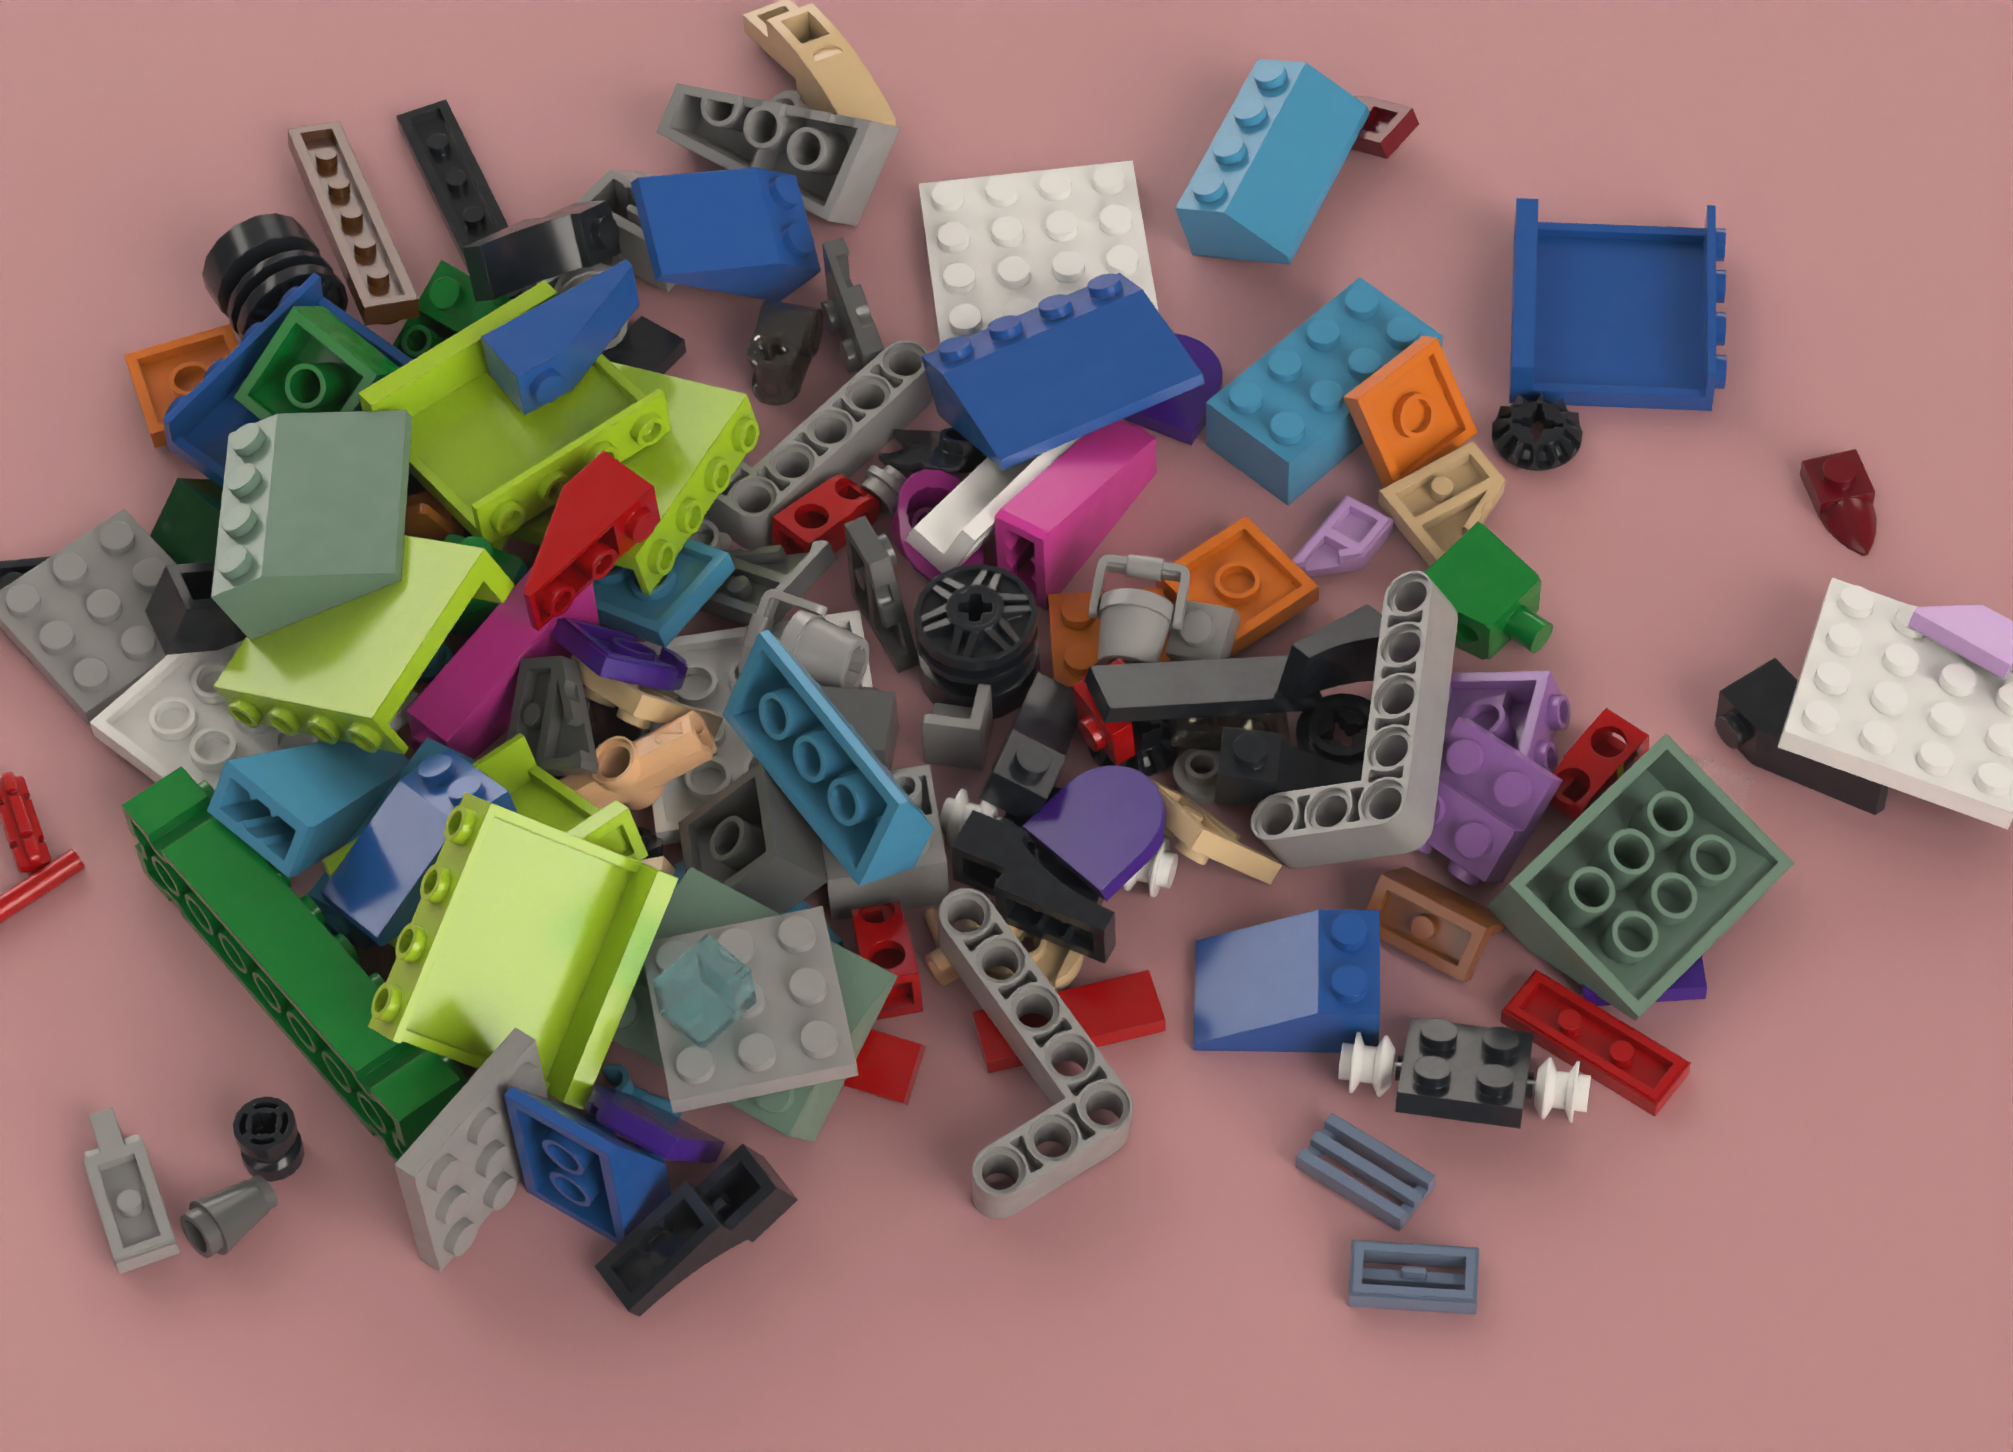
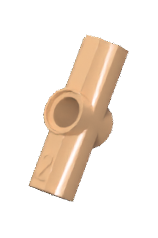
(639, 768)

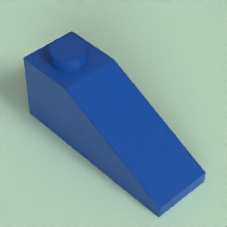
(559, 340)

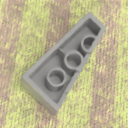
(829, 153)

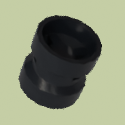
(268, 1138)

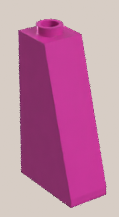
(1073, 506)
(475, 691)

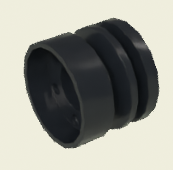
(259, 263)
(974, 630)

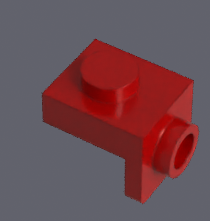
(1113, 738)

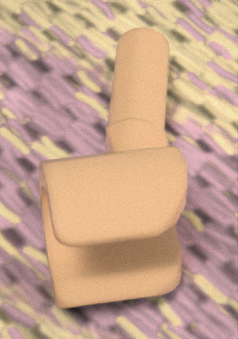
(936, 961)

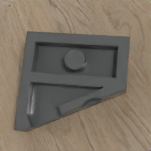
(848, 310)
(766, 570)
(877, 591)
(554, 716)

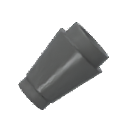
(226, 1216)

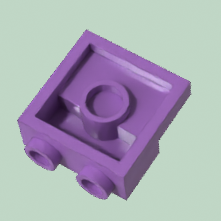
(1513, 706)
(1486, 803)

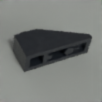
(186, 614)
(1752, 720)

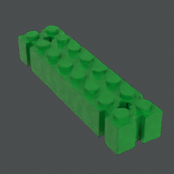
(287, 960)

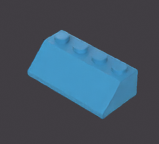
(1270, 164)
(824, 765)

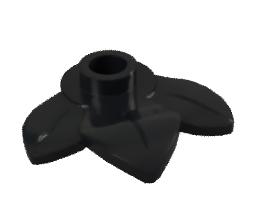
(933, 451)

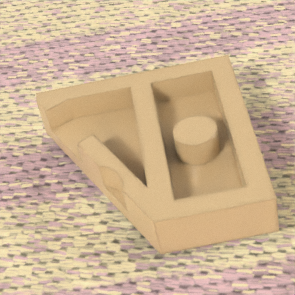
(1443, 500)
(639, 703)
(1206, 837)

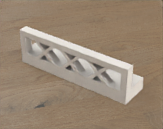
(967, 514)

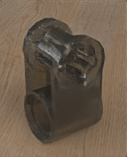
(783, 349)

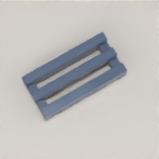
(1349, 1145)
(1413, 1286)

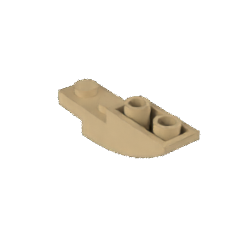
(820, 60)

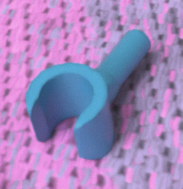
(619, 1077)

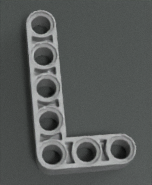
(828, 443)
(1398, 789)
(1039, 1052)

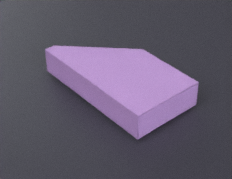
(1345, 539)
(1971, 632)

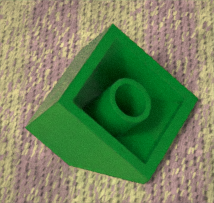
(312, 367)

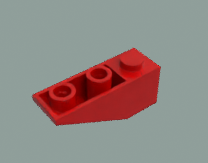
(592, 526)

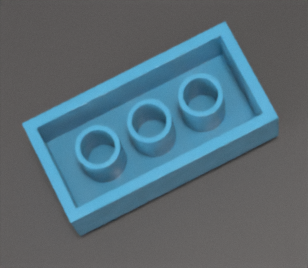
(1288, 411)

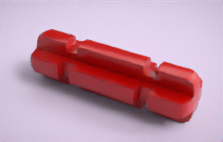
(22, 825)

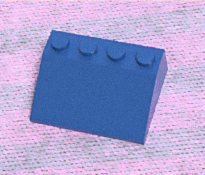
(1059, 370)

